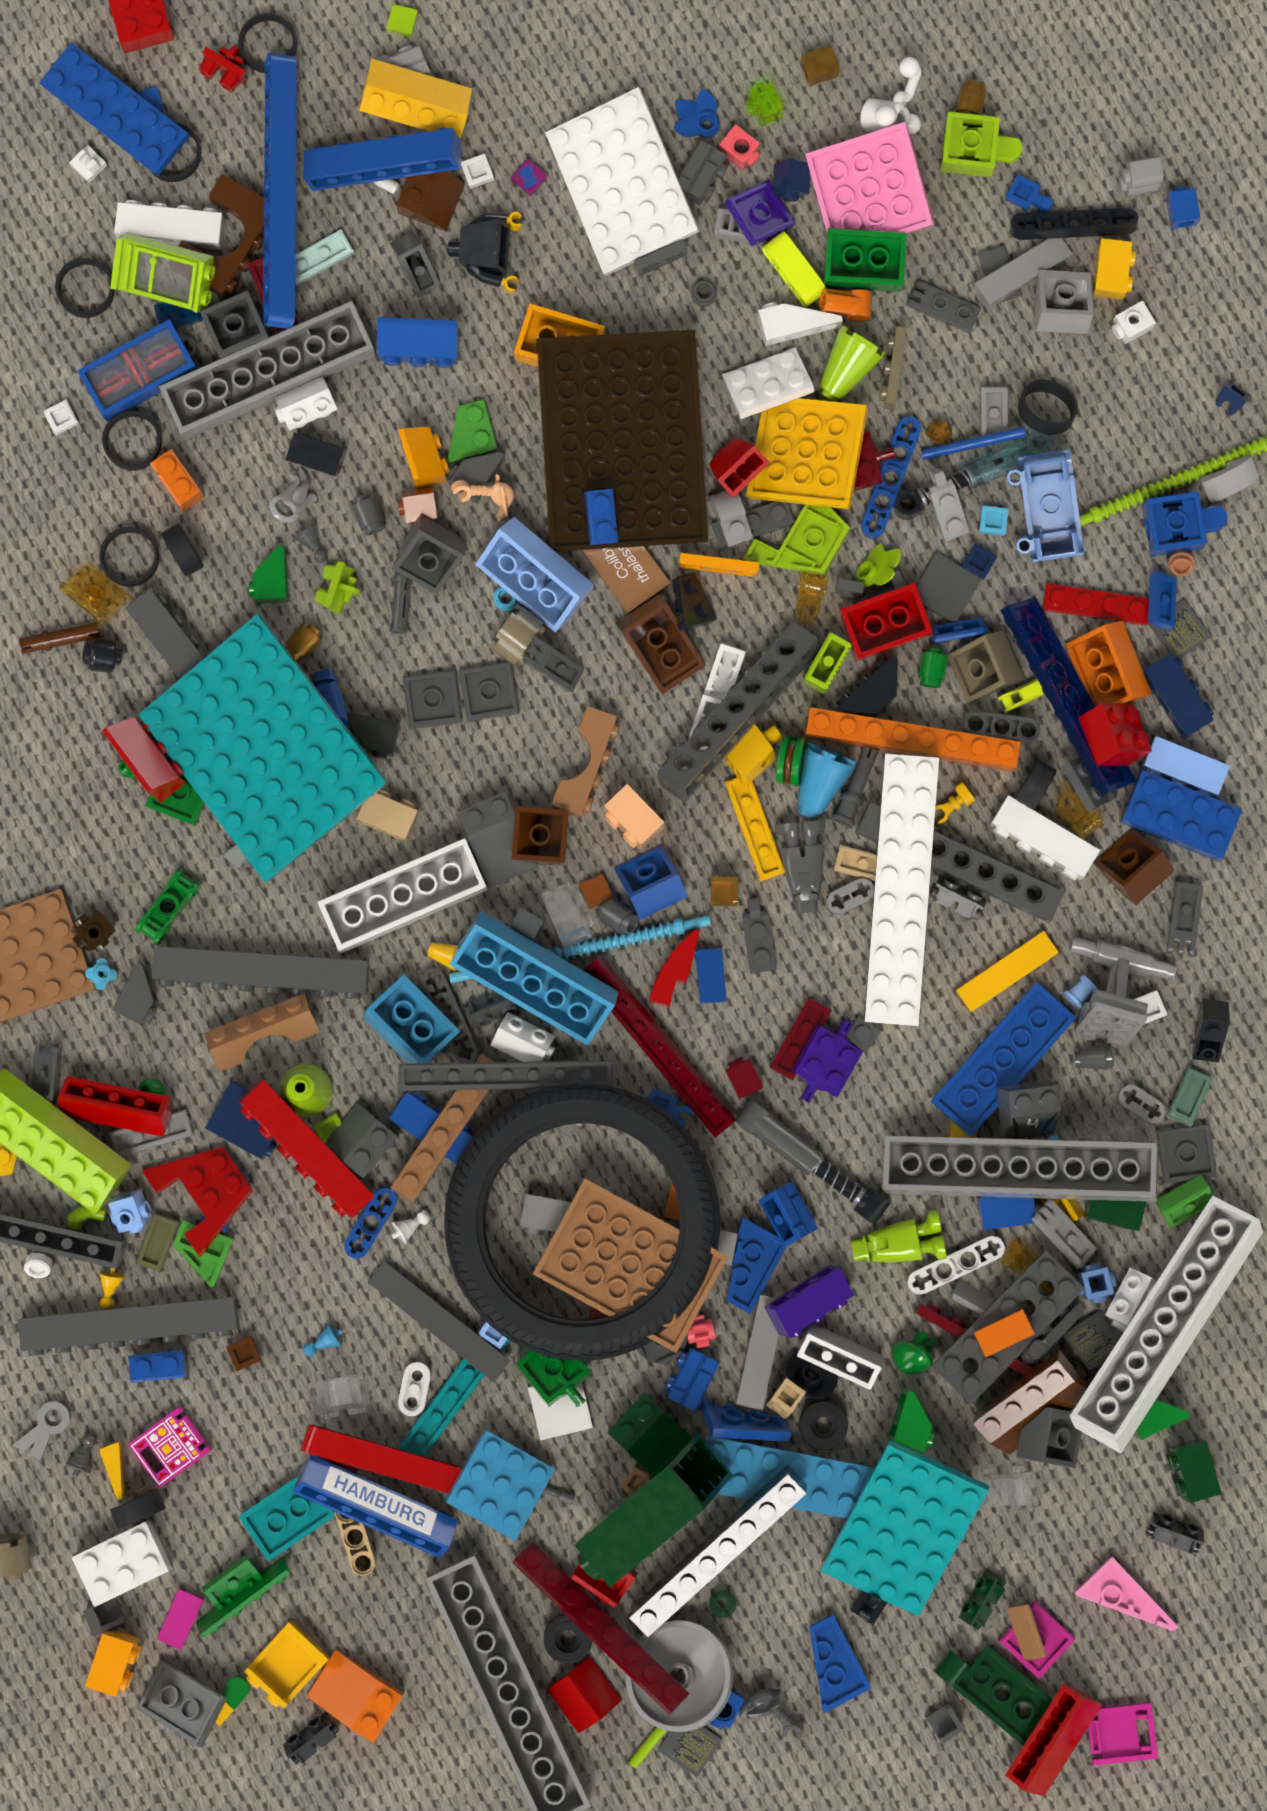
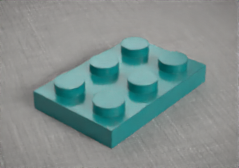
(283, 1520)

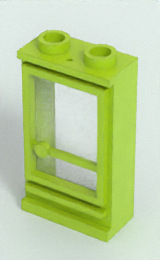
(162, 272)

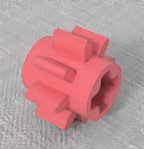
(701, 1332)

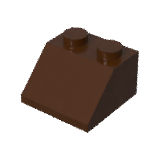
(430, 198)
(540, 835)
(1134, 866)

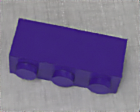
(809, 1301)

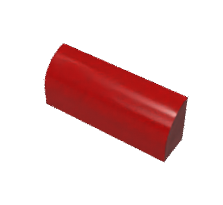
(1053, 1740)

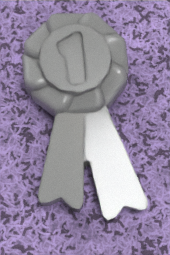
(51, 1419)

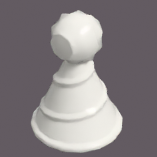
(405, 1228)

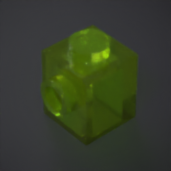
(764, 103)

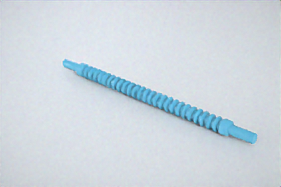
(677, 927)

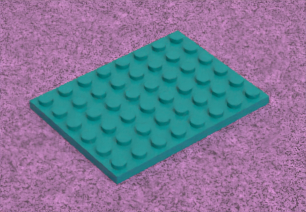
(263, 748)

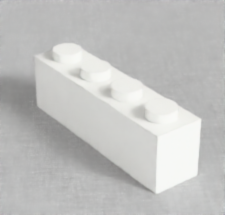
(171, 225)
(1044, 838)

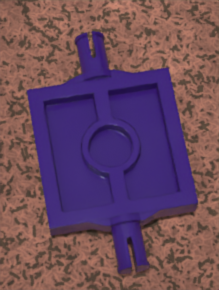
(827, 1061)

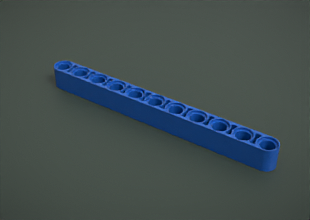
(279, 191)

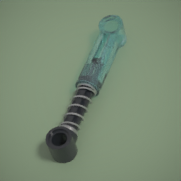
(976, 472)

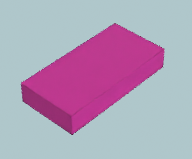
(180, 1619)

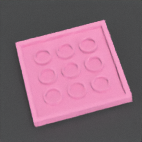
(871, 183)

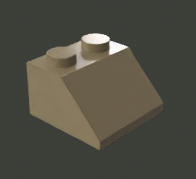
(985, 666)

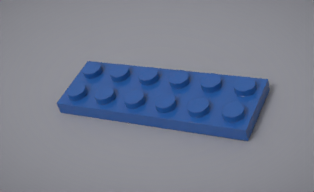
(114, 109)
(1003, 1058)

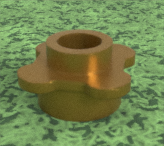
(939, 432)

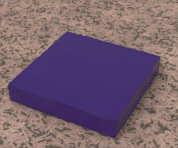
(759, 213)

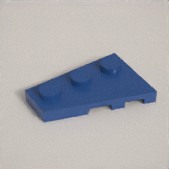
(752, 1265)

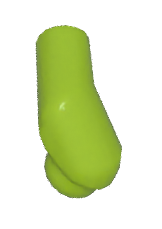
(81, 1214)

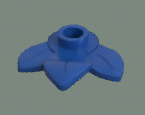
(694, 114)

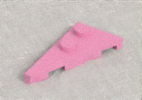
(1118, 1590)

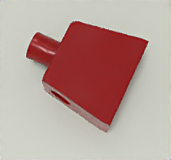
(737, 465)

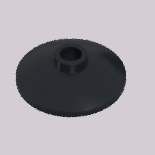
(822, 1381)

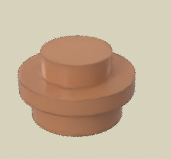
(1181, 563)

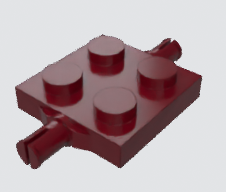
(870, 464)

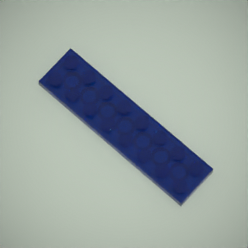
(1061, 686)

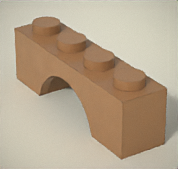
(597, 730)
(289, 1018)

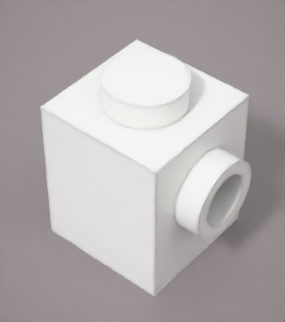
(1132, 323)

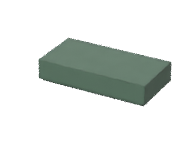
(1189, 1096)

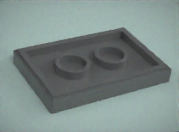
(181, 1703)

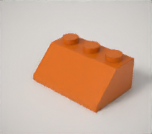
(1109, 665)

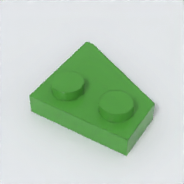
(471, 433)

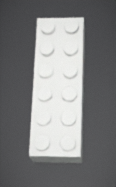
(402, 896)

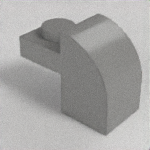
(731, 516)

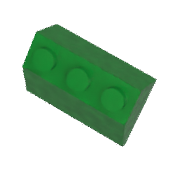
(865, 260)
(910, 1423)

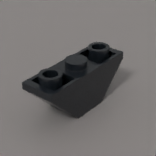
(873, 692)

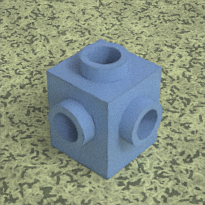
(1105, 1286)

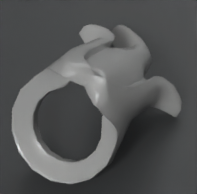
(294, 497)

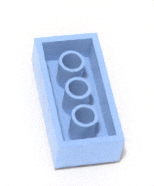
(534, 574)

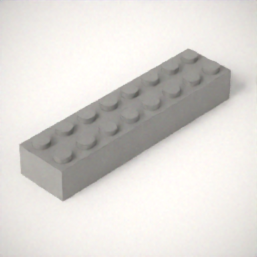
(267, 370)

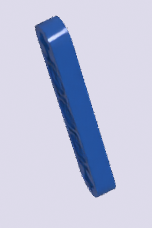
(885, 489)

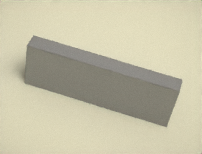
(129, 1142)

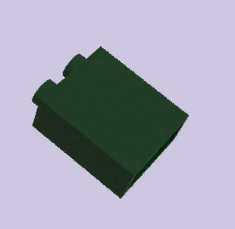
(652, 1512)

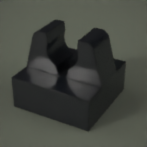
(868, 1607)

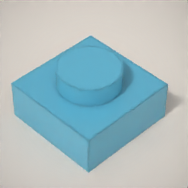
(993, 521)

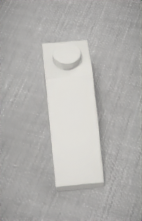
(791, 322)

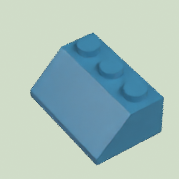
(410, 1022)

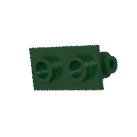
(986, 1589)

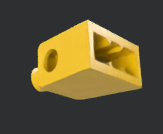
(753, 754)

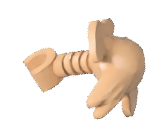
(500, 493)

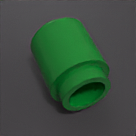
(932, 668)

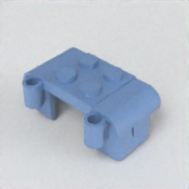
(1049, 506)

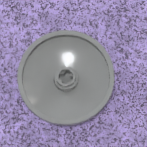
(698, 1664)

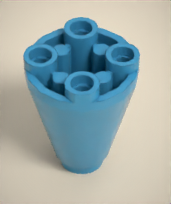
(821, 778)

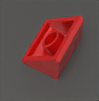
(584, 1695)

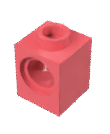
(740, 137)

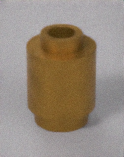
(971, 98)
(303, 642)

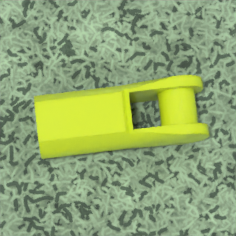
(1026, 693)

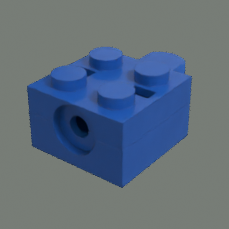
(1180, 525)

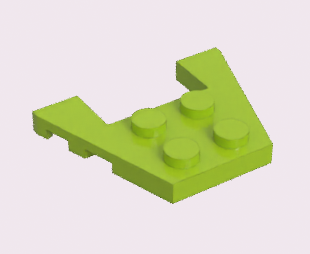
(809, 544)

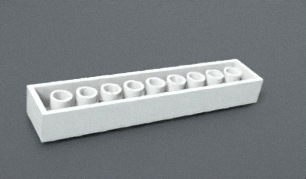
(901, 889)
(1166, 1324)

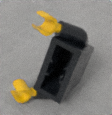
(485, 248)

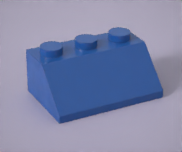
(418, 341)

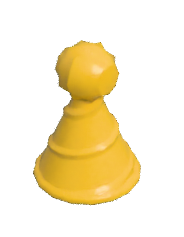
(110, 1282)

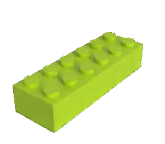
(58, 1145)

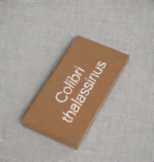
(628, 574)

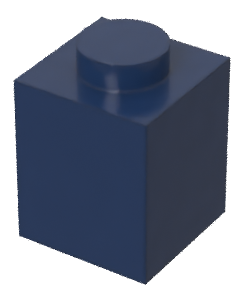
(791, 179)

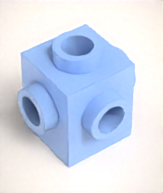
(130, 1211)

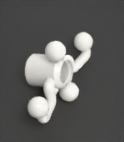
(882, 113)

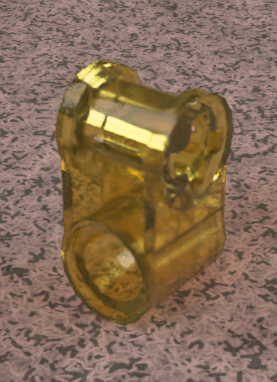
(811, 594)
(1079, 817)

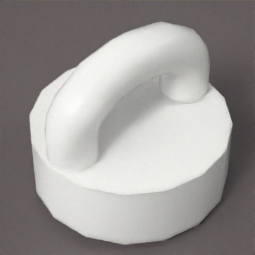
(38, 1264)

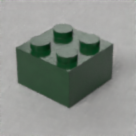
(1193, 1471)

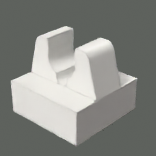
(88, 163)

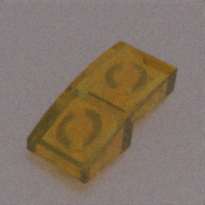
(1019, 1259)

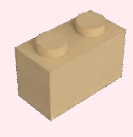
(389, 815)

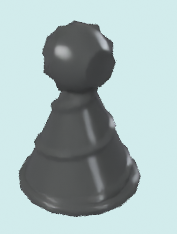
(309, 538)
(81, 1459)

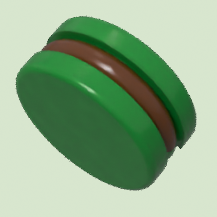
(790, 760)

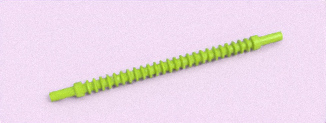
(1096, 514)

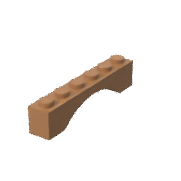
(438, 1141)

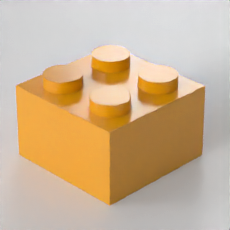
(113, 1662)

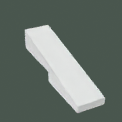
(722, 677)

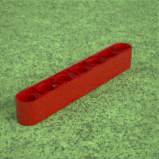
(379, 1458)

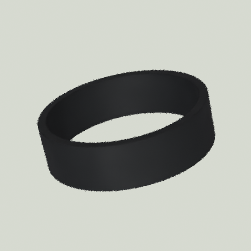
(255, 20)
(184, 175)
(69, 266)
(117, 418)
(1039, 424)
(114, 534)

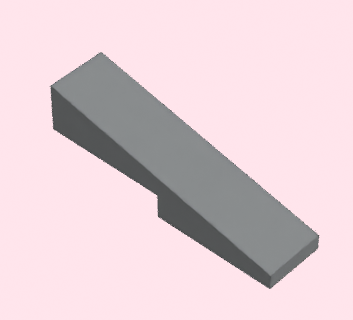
(1021, 271)
(758, 1358)

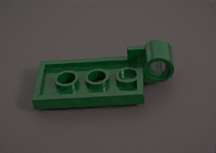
(978, 1684)

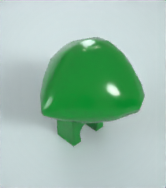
(914, 1356)

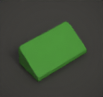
(1184, 1201)

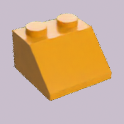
(422, 456)

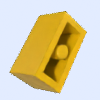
(1112, 269)

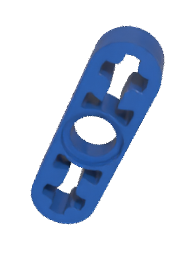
(359, 1225)

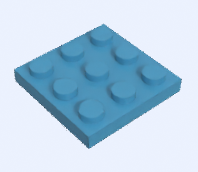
(499, 1485)

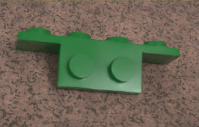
(236, 1589)

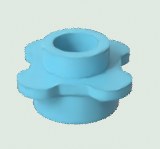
(93, 974)

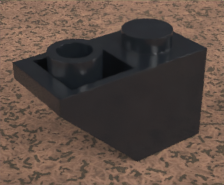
(1211, 1030)

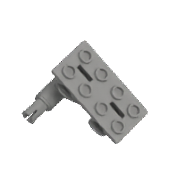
(1110, 1013)

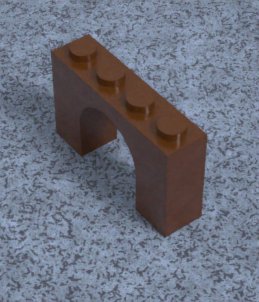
(249, 209)

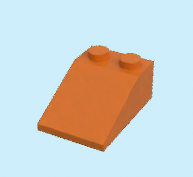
(355, 1695)

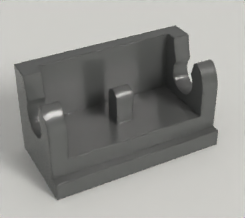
(46, 1072)

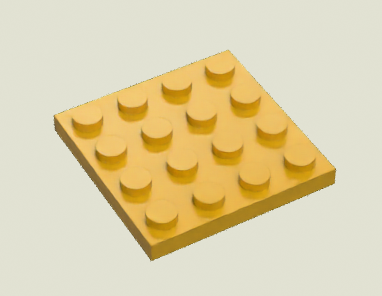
(810, 452)

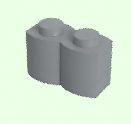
(1141, 176)

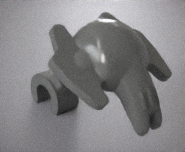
(766, 1702)

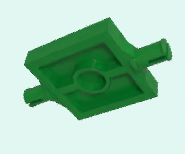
(553, 1377)

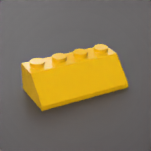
(414, 98)

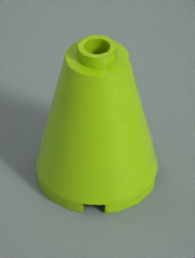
(848, 364)
(316, 1094)

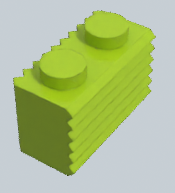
(827, 663)

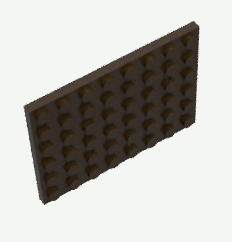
(627, 421)

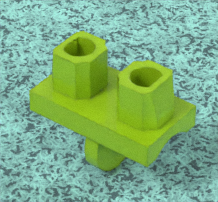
(340, 589)

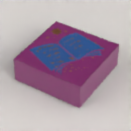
(529, 177)

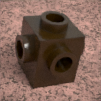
(101, 928)

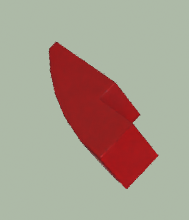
(674, 970)

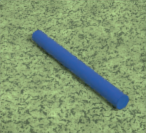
(974, 443)

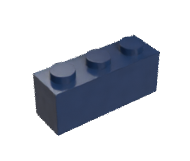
(1178, 696)

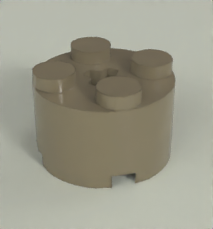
(516, 635)
(14, 1556)

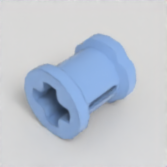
(1080, 992)

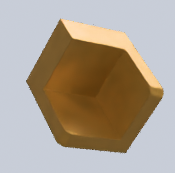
(820, 65)
(724, 891)

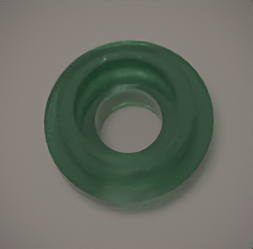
(729, 1610)

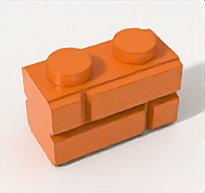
(177, 480)

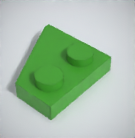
(212, 1260)

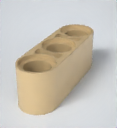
(355, 1550)

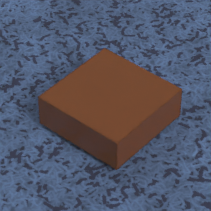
(596, 891)

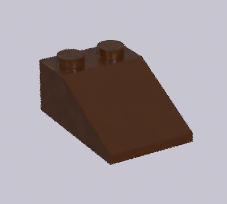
(659, 644)

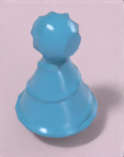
(327, 1339)

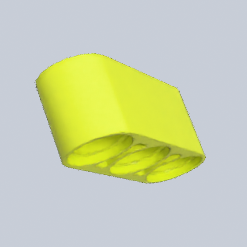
(794, 269)

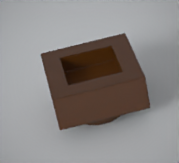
(243, 1353)

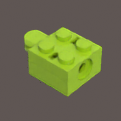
(974, 145)

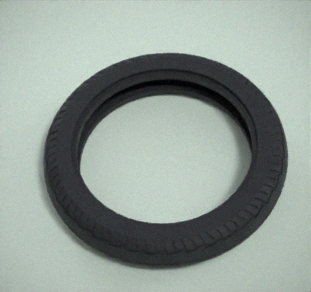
(467, 1220)

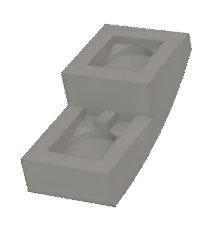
(1236, 476)

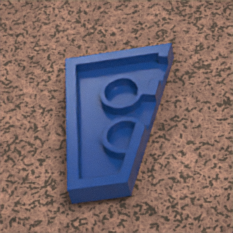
(733, 1423)
(836, 1665)

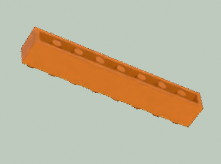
(912, 739)

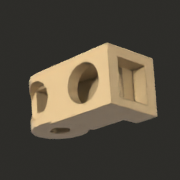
(786, 1398)

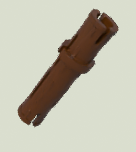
(49, 640)

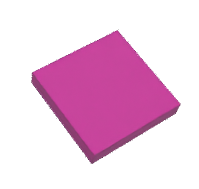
(1053, 1636)

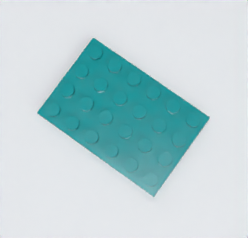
(904, 1528)

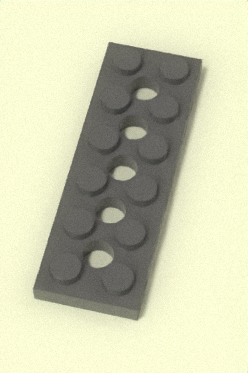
(1046, 1309)

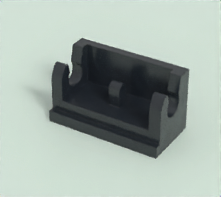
(316, 454)

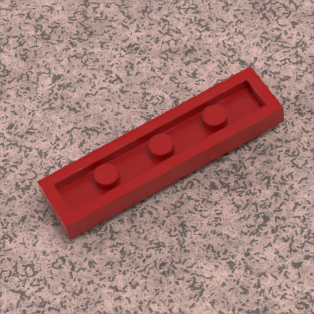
(1096, 604)

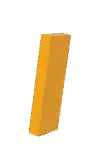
(718, 565)

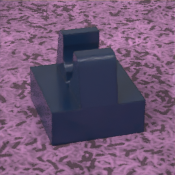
(1234, 395)

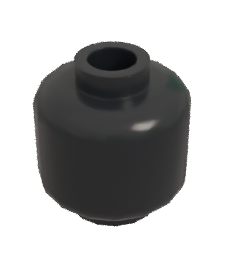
(101, 654)

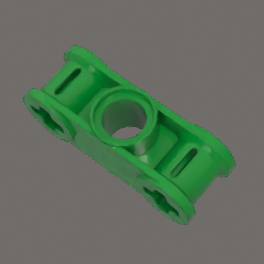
(173, 892)

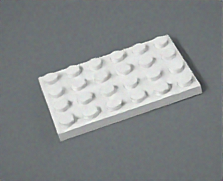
(622, 181)

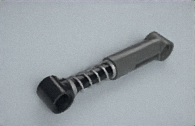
(809, 1160)

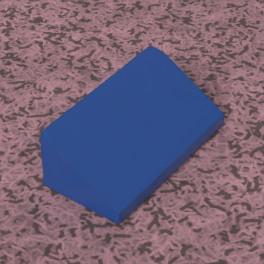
(958, 630)
(710, 976)

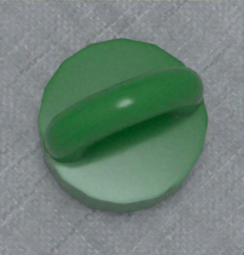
(152, 1086)

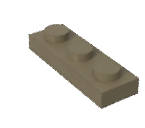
(893, 368)

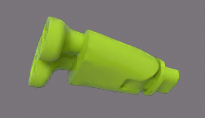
(901, 1241)

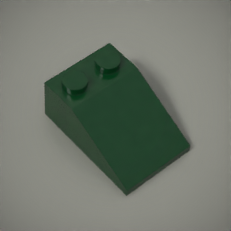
(648, 1433)

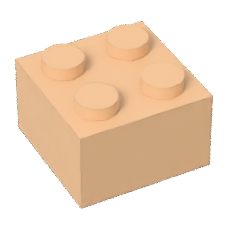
(633, 818)

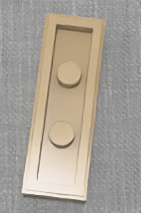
(856, 863)

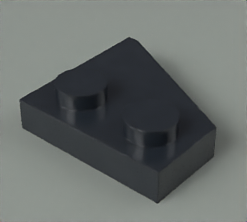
(692, 602)

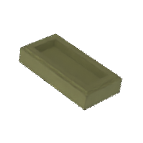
(157, 1242)

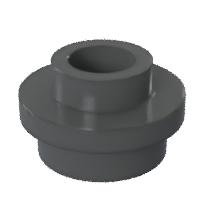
(703, 285)

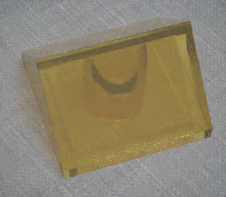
(95, 594)

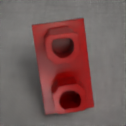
(233, 74)

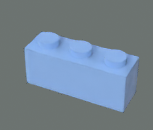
(1185, 767)

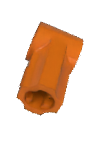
(853, 304)

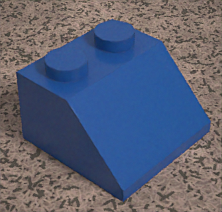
(651, 882)

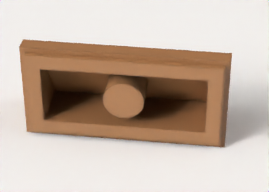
(1026, 1631)

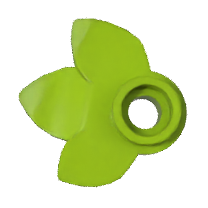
(879, 566)

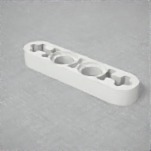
(954, 1262)

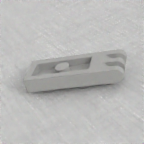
(1064, 1234)

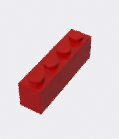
(115, 1106)

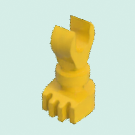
(963, 796)

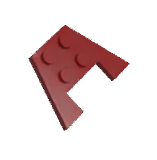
(213, 1185)

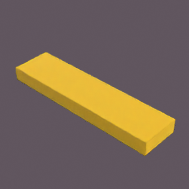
(755, 829)
(1007, 971)

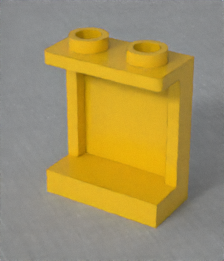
(286, 1665)

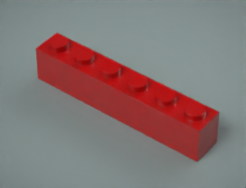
(305, 1148)

